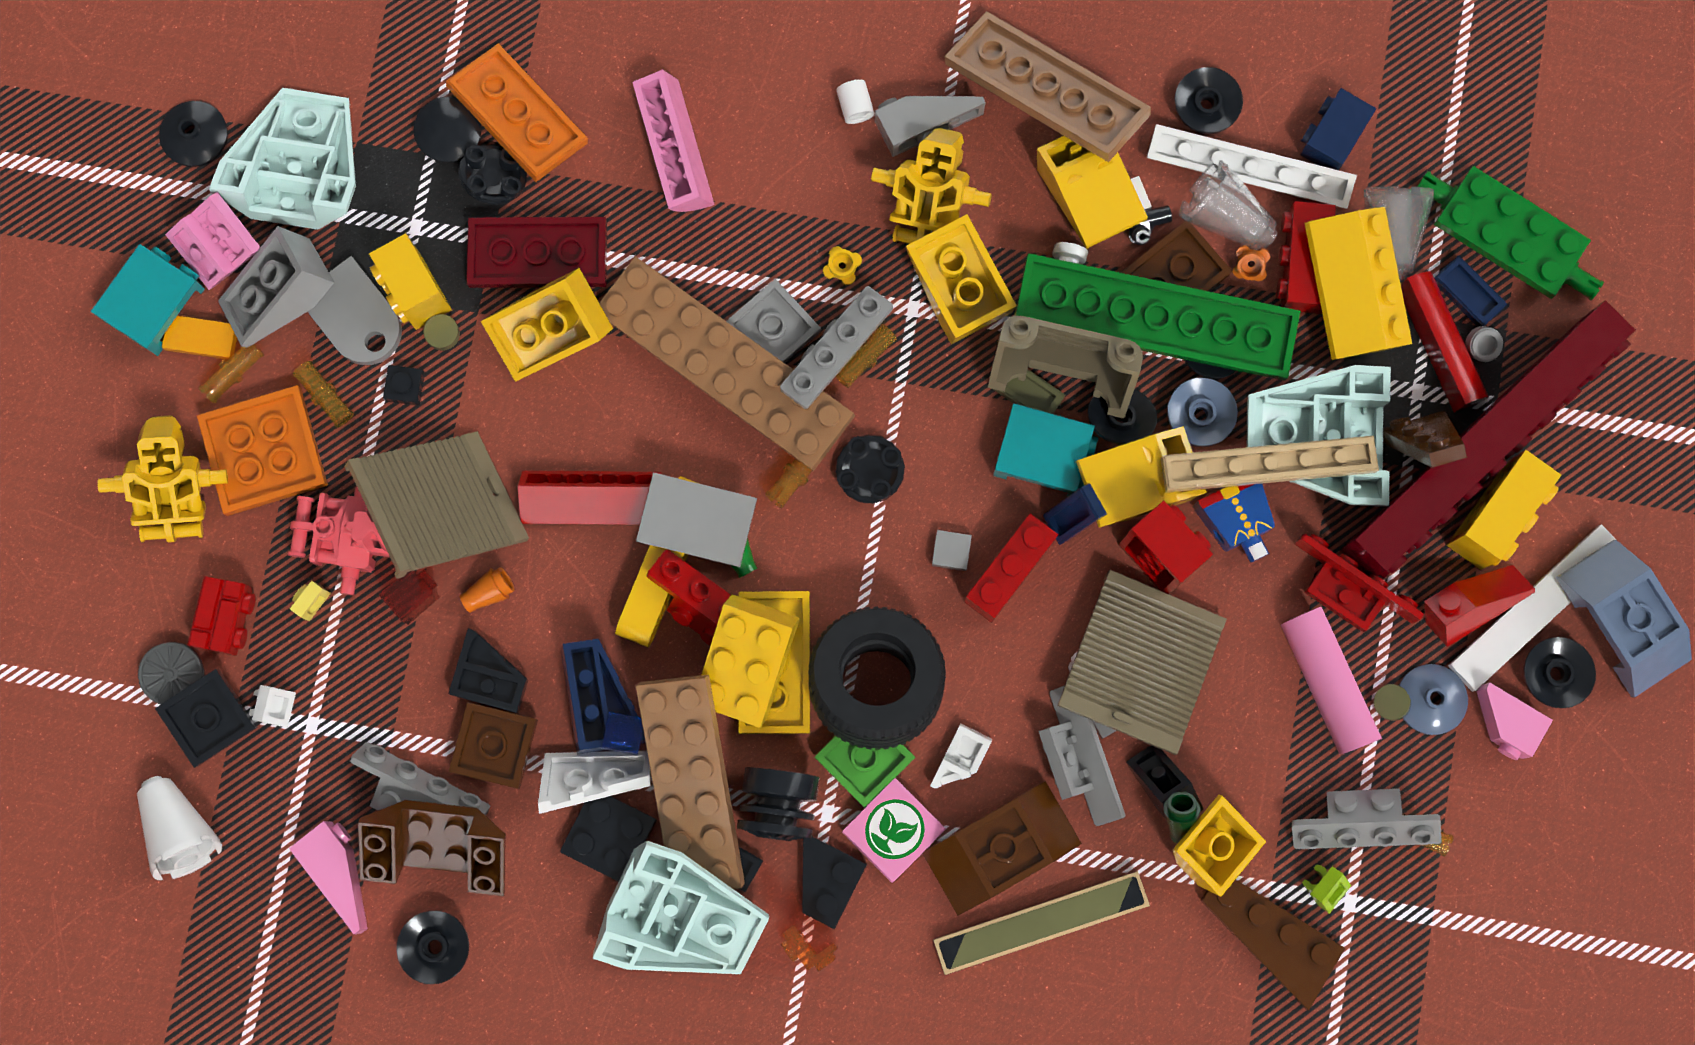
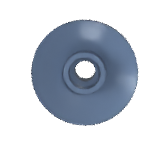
(1213, 400)
(1423, 714)

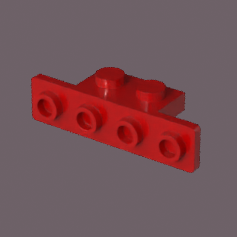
(1350, 591)
(696, 598)

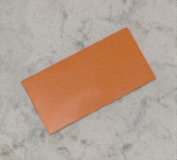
(517, 112)

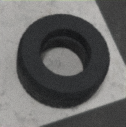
(871, 632)

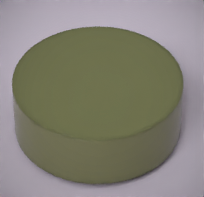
(441, 332)
(1392, 702)

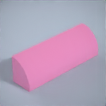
(673, 142)
(1330, 681)

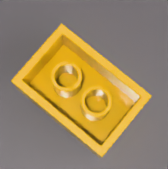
(1505, 511)
(748, 658)

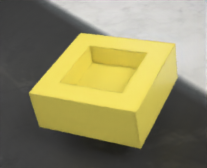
(309, 600)

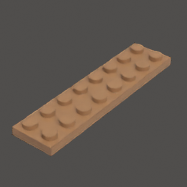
(721, 362)

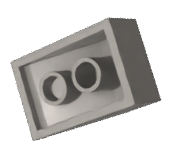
(275, 286)

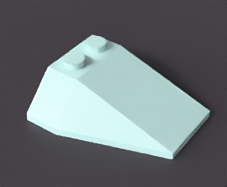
(292, 162)
(1328, 408)
(676, 917)

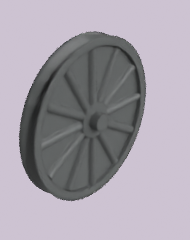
(168, 670)

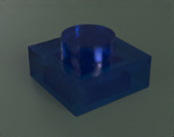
(622, 733)

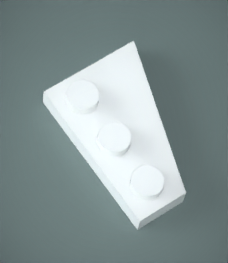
(590, 776)

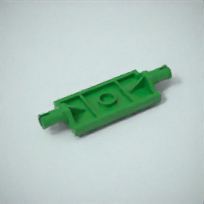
(1512, 233)

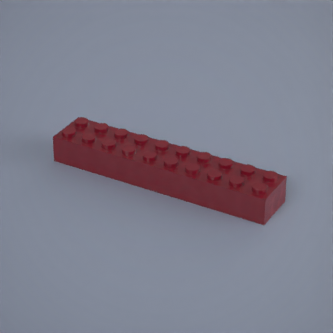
(1490, 441)

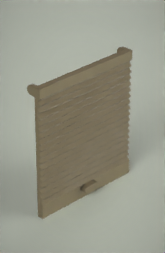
(437, 502)
(1142, 662)

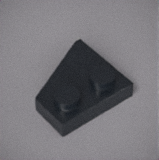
(487, 676)
(828, 881)

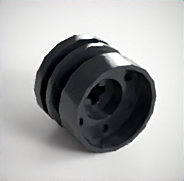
(778, 803)

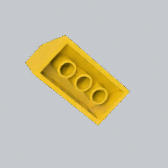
(1358, 283)

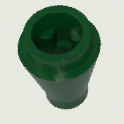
(1181, 814)

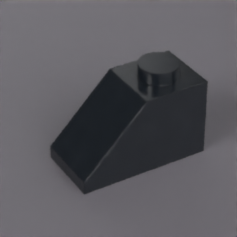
(1159, 776)

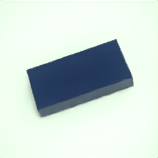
(1469, 292)
(1075, 513)

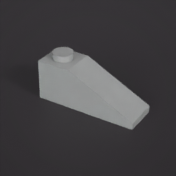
(912, 118)

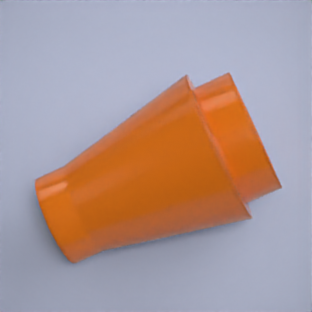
(489, 589)

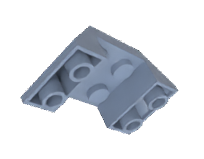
(1631, 614)

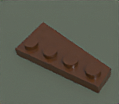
(1426, 439)
(1281, 942)

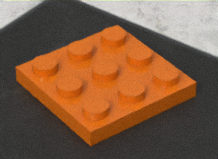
(264, 448)

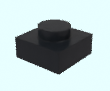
(403, 385)

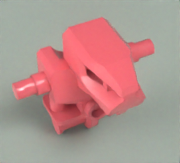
(341, 536)

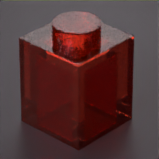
(410, 595)

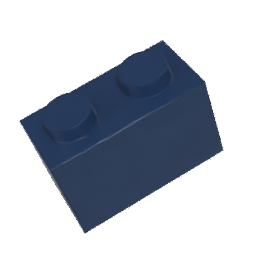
(1338, 130)

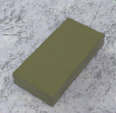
(1033, 393)

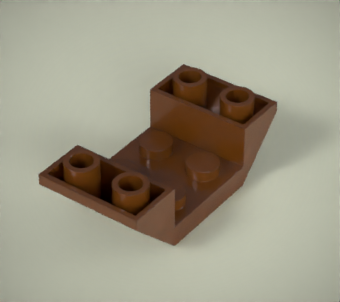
(433, 838)
(1002, 848)

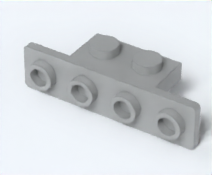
(836, 347)
(1081, 763)
(405, 781)
(1366, 820)

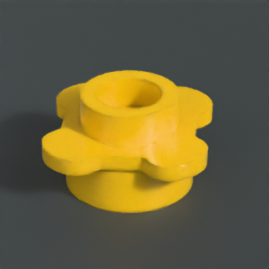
(838, 256)

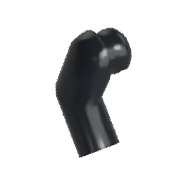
(1141, 232)

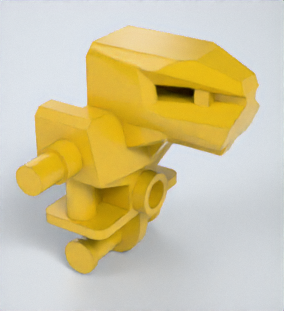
(931, 187)
(164, 483)

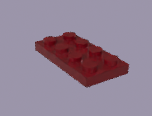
(535, 250)

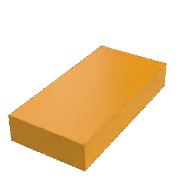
(200, 338)

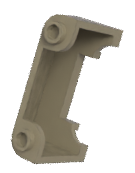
(1071, 352)

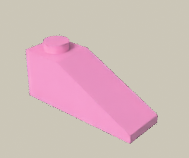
(333, 868)

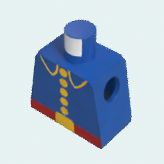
(1238, 518)

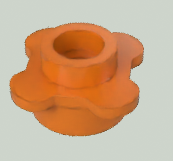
(1257, 271)

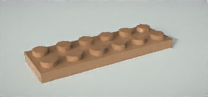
(1048, 86)
(690, 774)

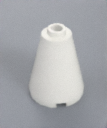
(173, 830)

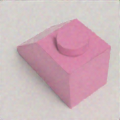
(1511, 722)

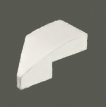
(962, 756)

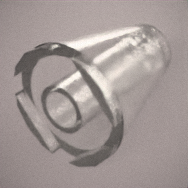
(1228, 208)
(1407, 219)

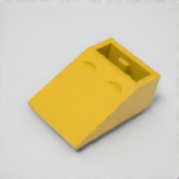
(1089, 190)
(1131, 476)

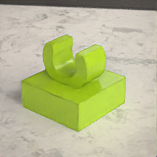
(1329, 889)

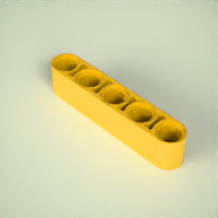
(646, 602)

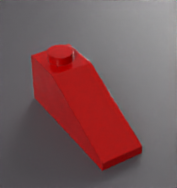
(1474, 602)

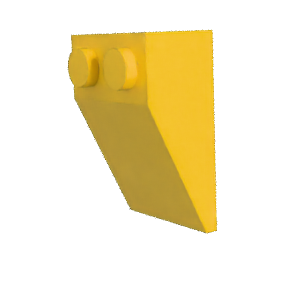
(960, 279)
(547, 325)

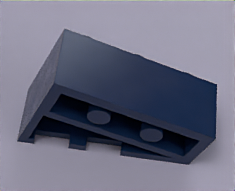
(592, 693)

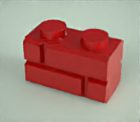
(221, 616)

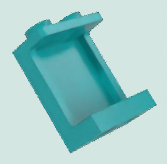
(147, 297)
(1044, 449)

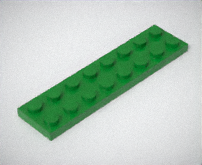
(1161, 316)

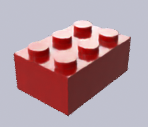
(1166, 547)

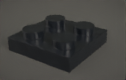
(206, 717)
(607, 835)

